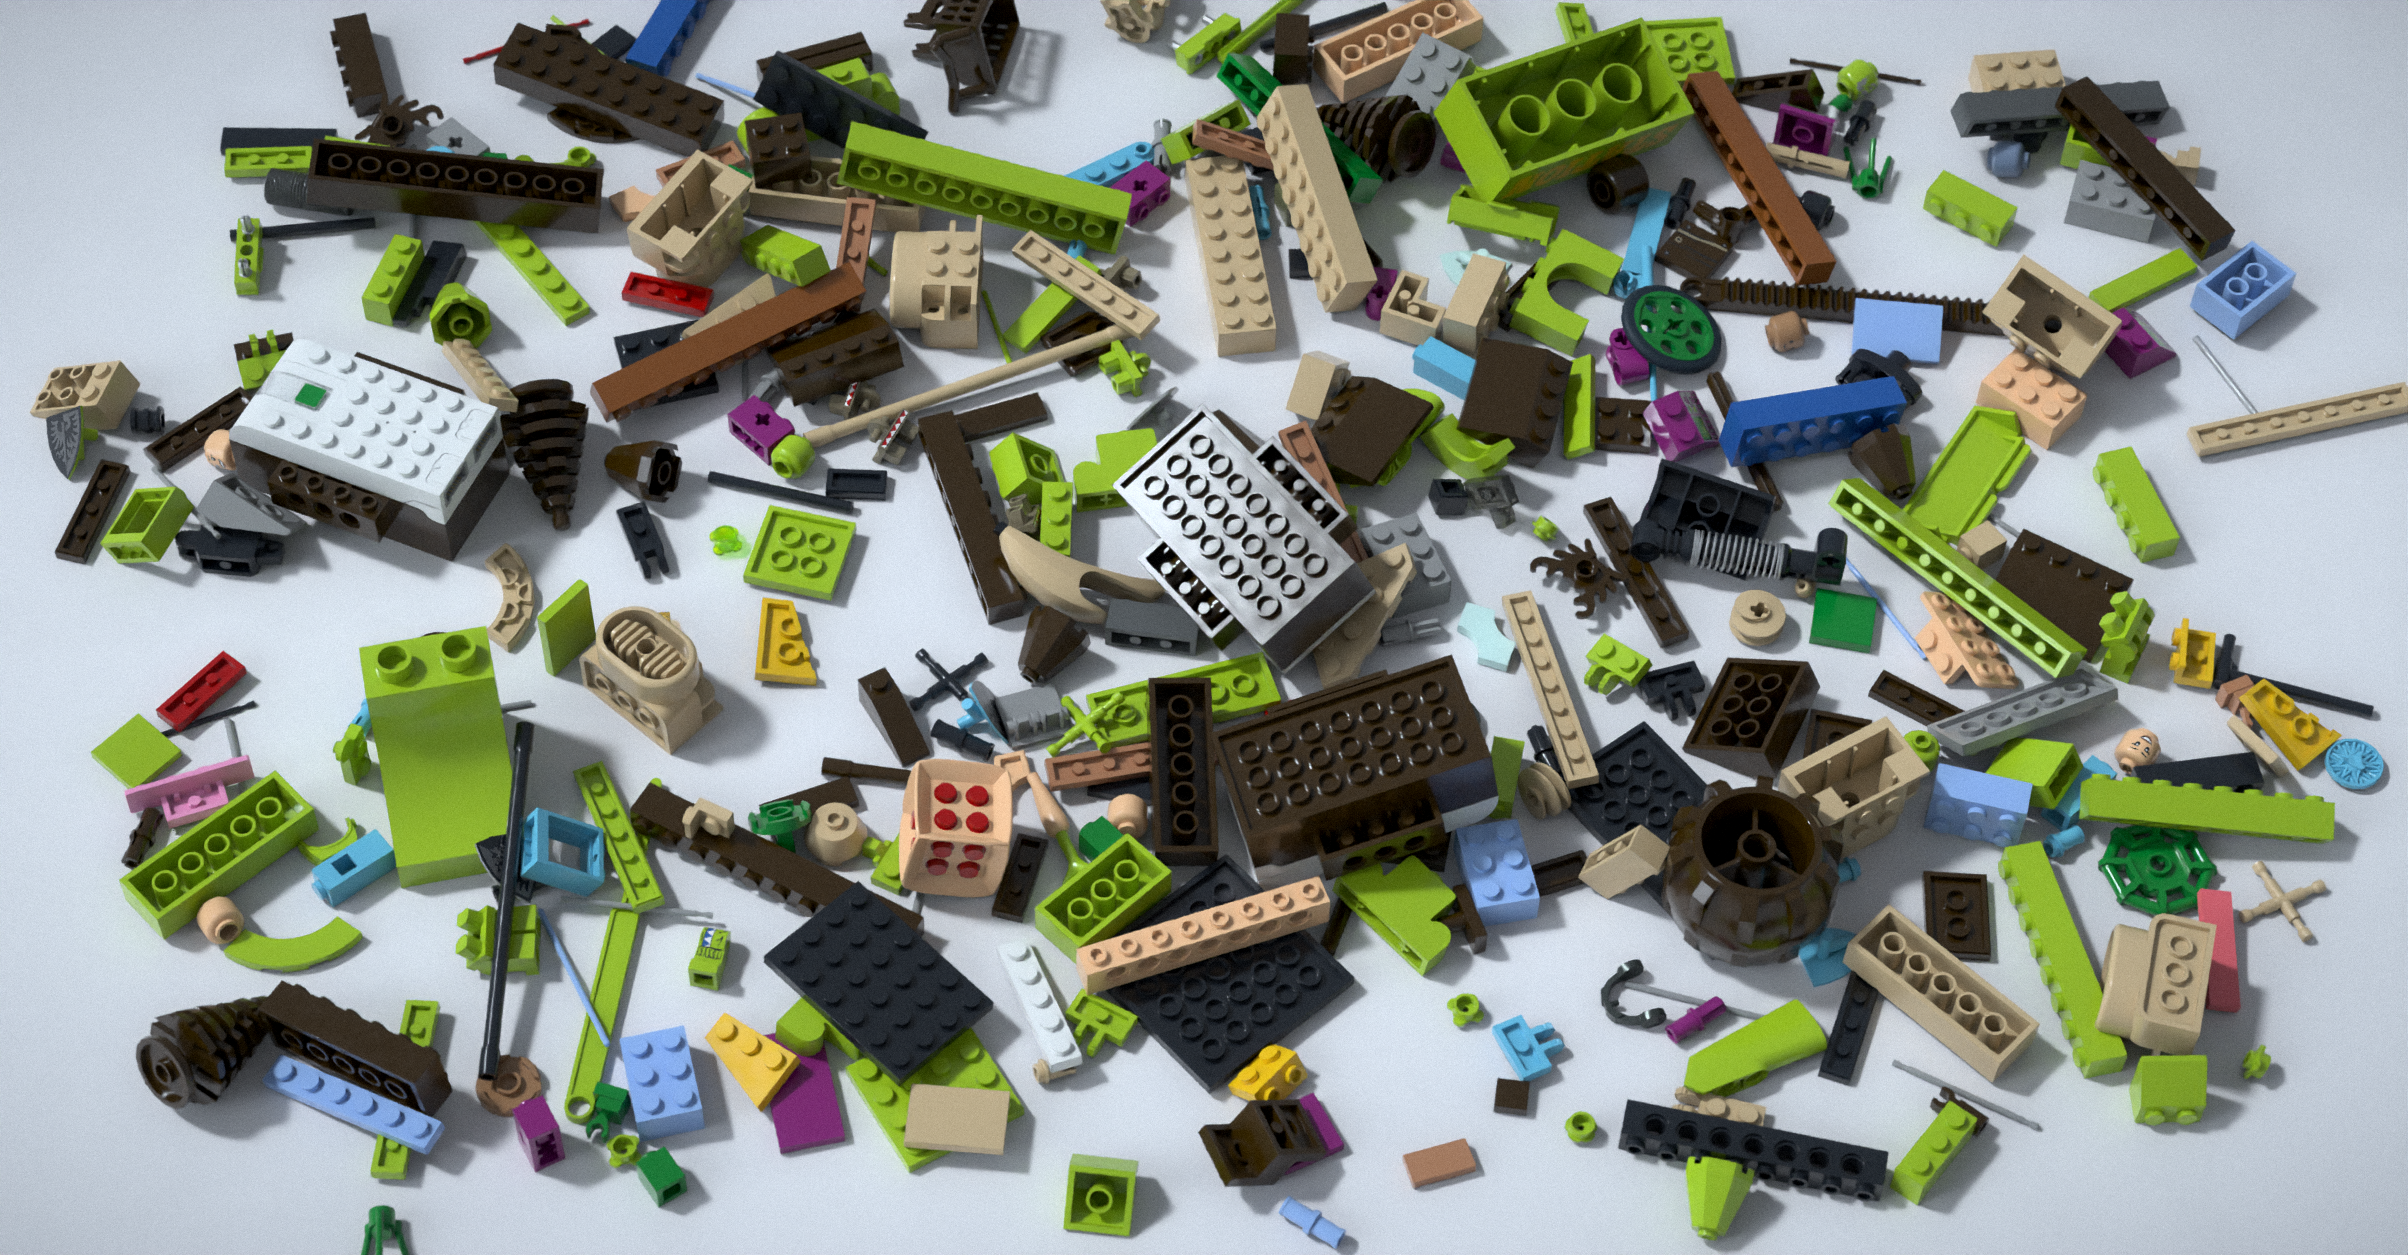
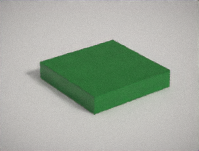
(1843, 620)

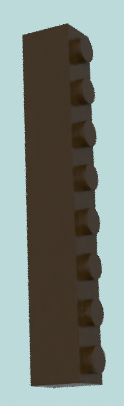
(2144, 168)
(970, 516)

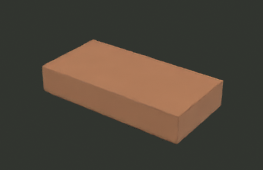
(1439, 1163)

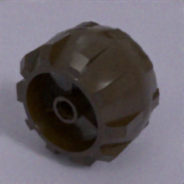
(1751, 906)

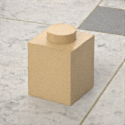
(1982, 545)

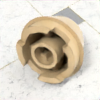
(835, 834)

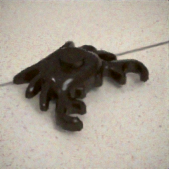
(396, 121)
(1583, 573)

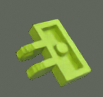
(257, 369)
(1614, 664)
(1100, 1018)

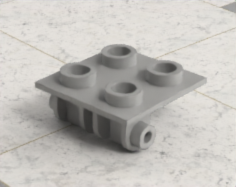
(1033, 715)

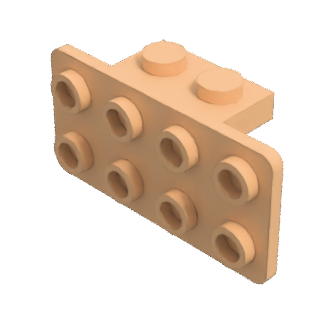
(1958, 642)

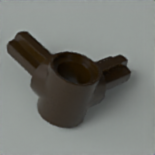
(1727, 222)

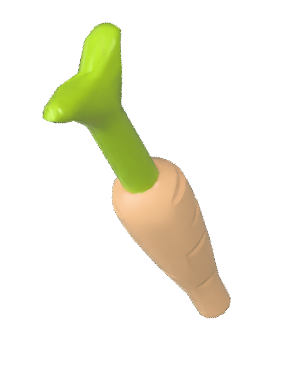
(1055, 824)

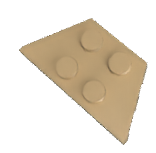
(753, 295)

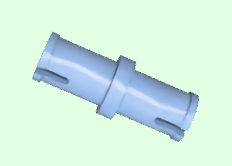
(1312, 1222)

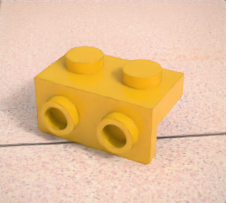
(2193, 656)
(1270, 1075)

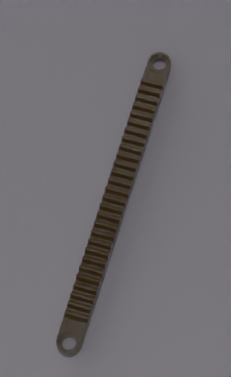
(1832, 304)

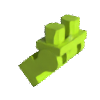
(2125, 635)
(479, 943)

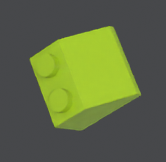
(1023, 467)
(2169, 1089)
(1100, 1194)

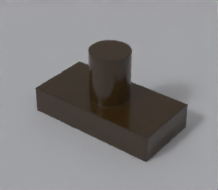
(1466, 920)

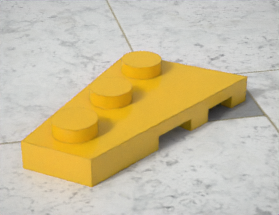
(781, 645)
(2290, 728)
(752, 1059)

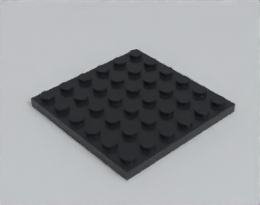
(1234, 1004)

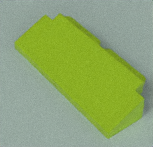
(1970, 473)

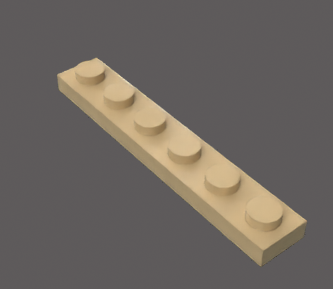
(1086, 285)
(479, 375)

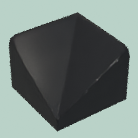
(1448, 497)

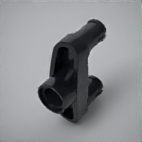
(1877, 366)

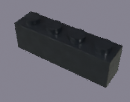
(2231, 770)

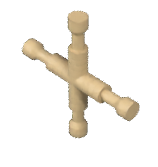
(2282, 901)

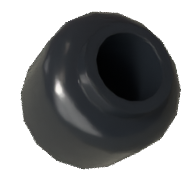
(1818, 207)

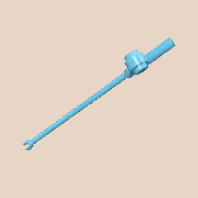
(1635, 282)

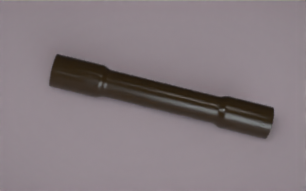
(842, 768)

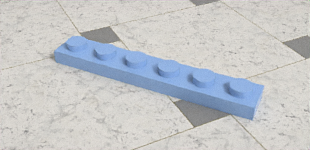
(354, 1104)

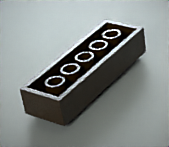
(1182, 771)
(355, 1048)

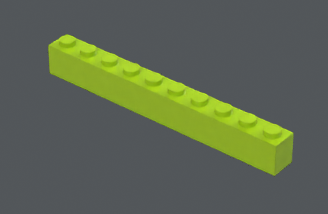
(1958, 577)

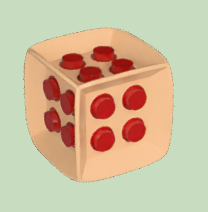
(955, 828)

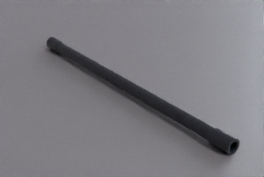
(490, 1051)

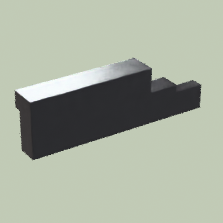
(436, 270)

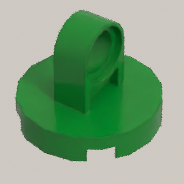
(780, 820)

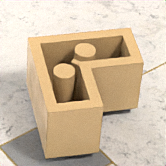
(1408, 313)
(1316, 382)

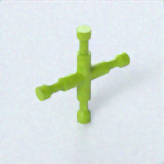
(1085, 724)

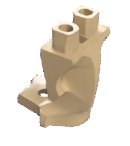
(1131, 20)

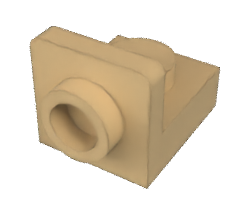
(709, 816)

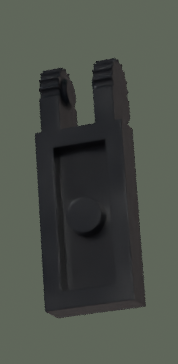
(642, 537)

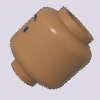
(1786, 331)

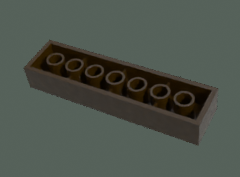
(608, 91)

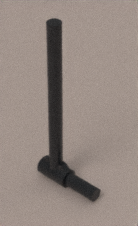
(2227, 671)

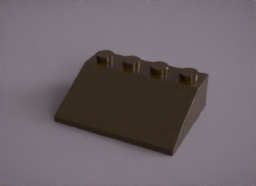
(836, 356)
(1515, 396)
(1367, 429)
(2063, 587)
(1753, 715)

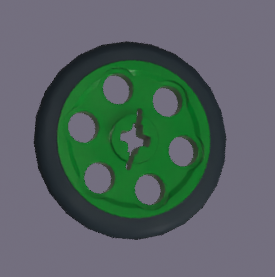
(1649, 344)

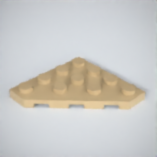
(1346, 647)

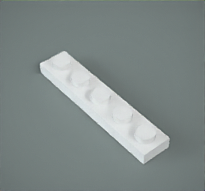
(1039, 1005)

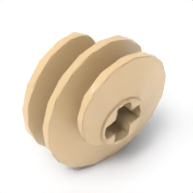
(1757, 618)
(1543, 791)

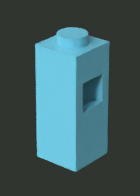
(1443, 366)
(2068, 808)
(353, 868)

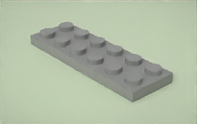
(2022, 712)

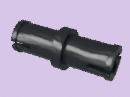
(962, 740)

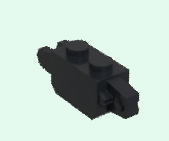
(235, 553)

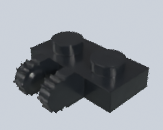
(1672, 683)

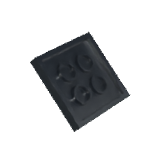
(642, 344)

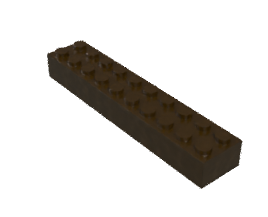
(454, 186)

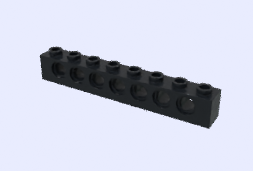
(1767, 1142)

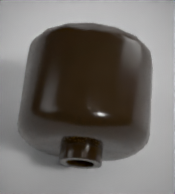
(1617, 184)

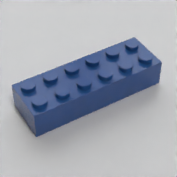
(1809, 421)

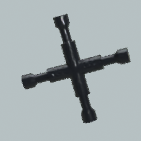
(946, 680)

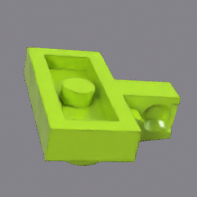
(886, 859)

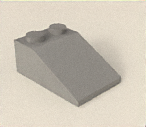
(241, 506)

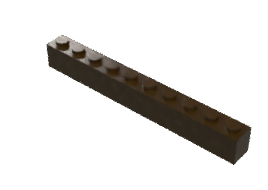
(749, 858)

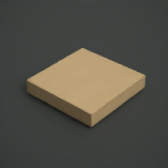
(2257, 746)

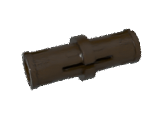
(142, 838)

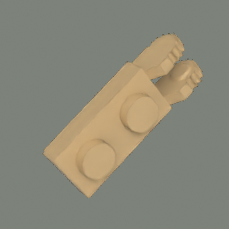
(1720, 1106)

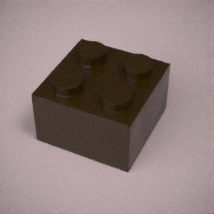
(1292, 49)
(778, 149)

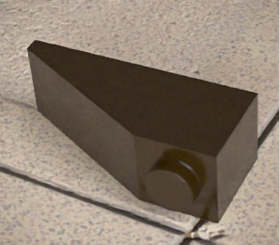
(1771, 90)
(892, 716)

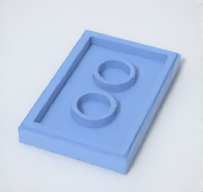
(1898, 326)

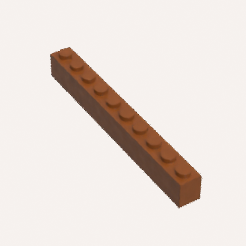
(1759, 179)
(726, 343)

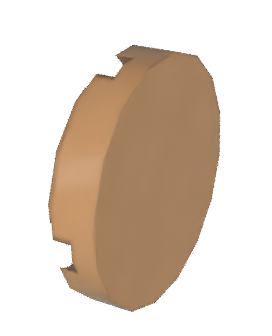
(516, 1082)

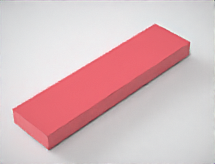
(2223, 982)

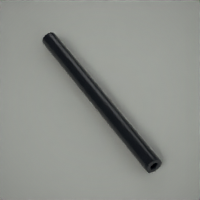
(1336, 23)
(314, 228)
(780, 492)

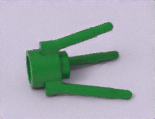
(1868, 182)
(382, 1227)

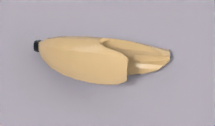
(1058, 578)

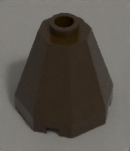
(1886, 460)
(645, 468)
(1050, 644)

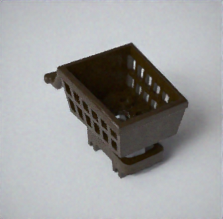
(961, 45)

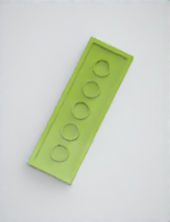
(1237, 689)

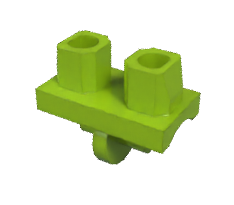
(1130, 366)

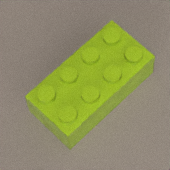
(1103, 897)

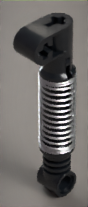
(1779, 560)

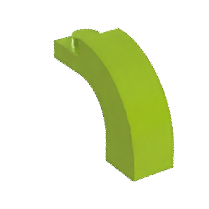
(1463, 453)

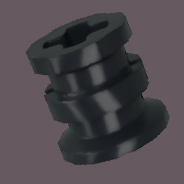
(147, 420)

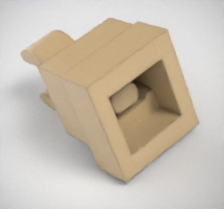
(2186, 162)

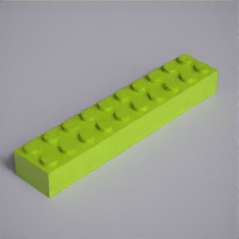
(983, 186)

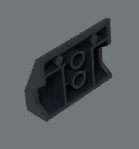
(1701, 501)

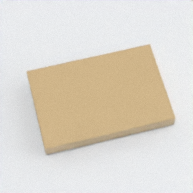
(957, 1119)

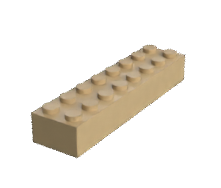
(1316, 198)
(1230, 256)

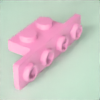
(191, 794)

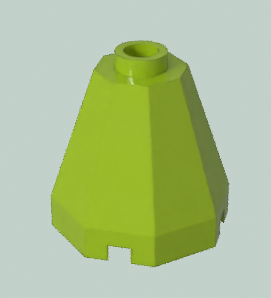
(459, 315)
(1715, 1194)

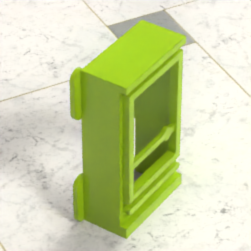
(1510, 219)

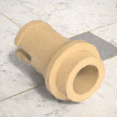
(1043, 1074)

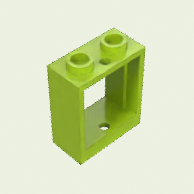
(127, 537)

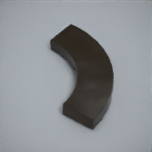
(586, 129)

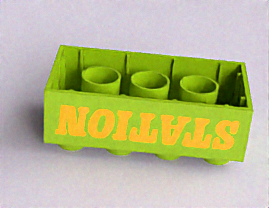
(1563, 111)

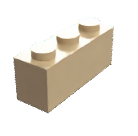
(1624, 862)

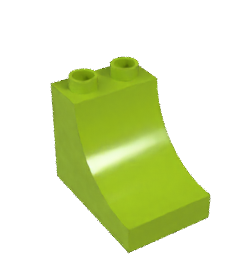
(439, 750)

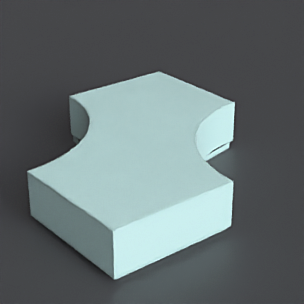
(1480, 627)

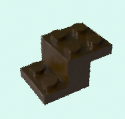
(1262, 1142)

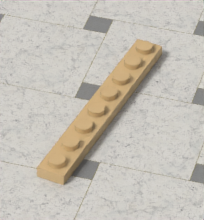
(2299, 419)
(1550, 690)

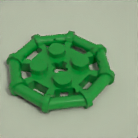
(2153, 882)

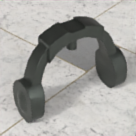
(1626, 972)

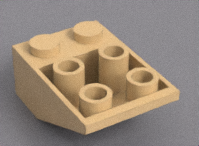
(100, 388)

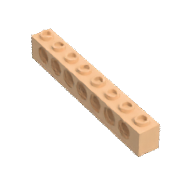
(1202, 935)

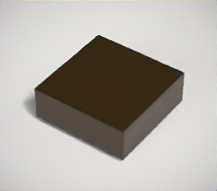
(1511, 1096)

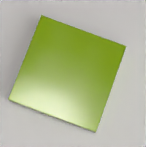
(136, 753)

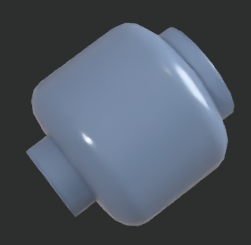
(2008, 159)

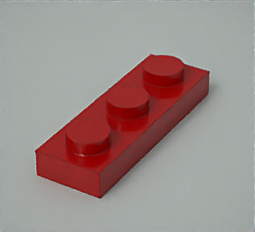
(667, 294)
(201, 691)

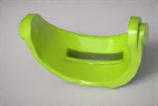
(317, 855)

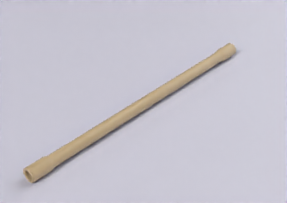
(832, 432)

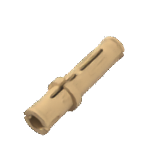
(1808, 160)

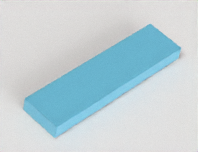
(1646, 228)

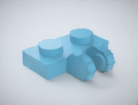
(1522, 1047)

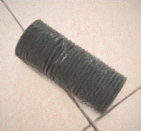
(285, 188)

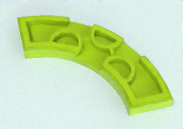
(293, 953)

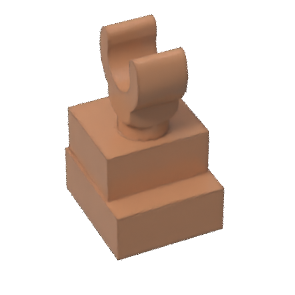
(2229, 696)

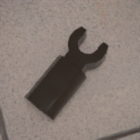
(1949, 1095)

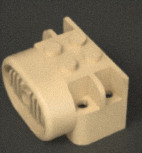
(693, 222)
(938, 285)
(2037, 296)
(650, 676)
(1859, 783)
(2157, 983)

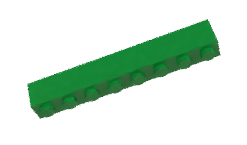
(1255, 86)

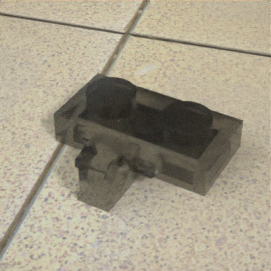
(1494, 494)

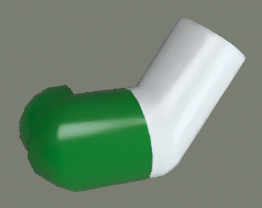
(1837, 104)

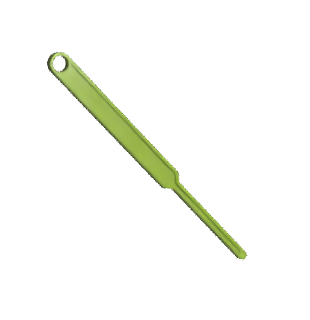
(605, 1001)

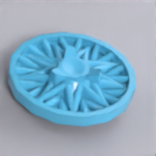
(2354, 763)

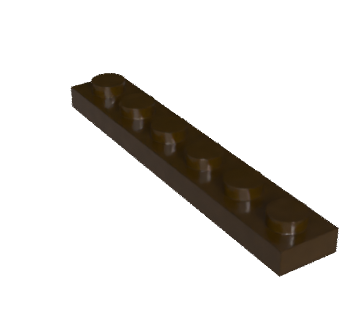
(1641, 579)

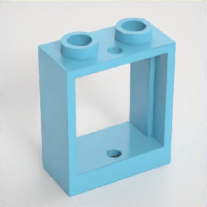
(535, 861)

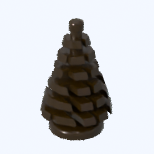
(1384, 133)
(548, 443)
(200, 1050)

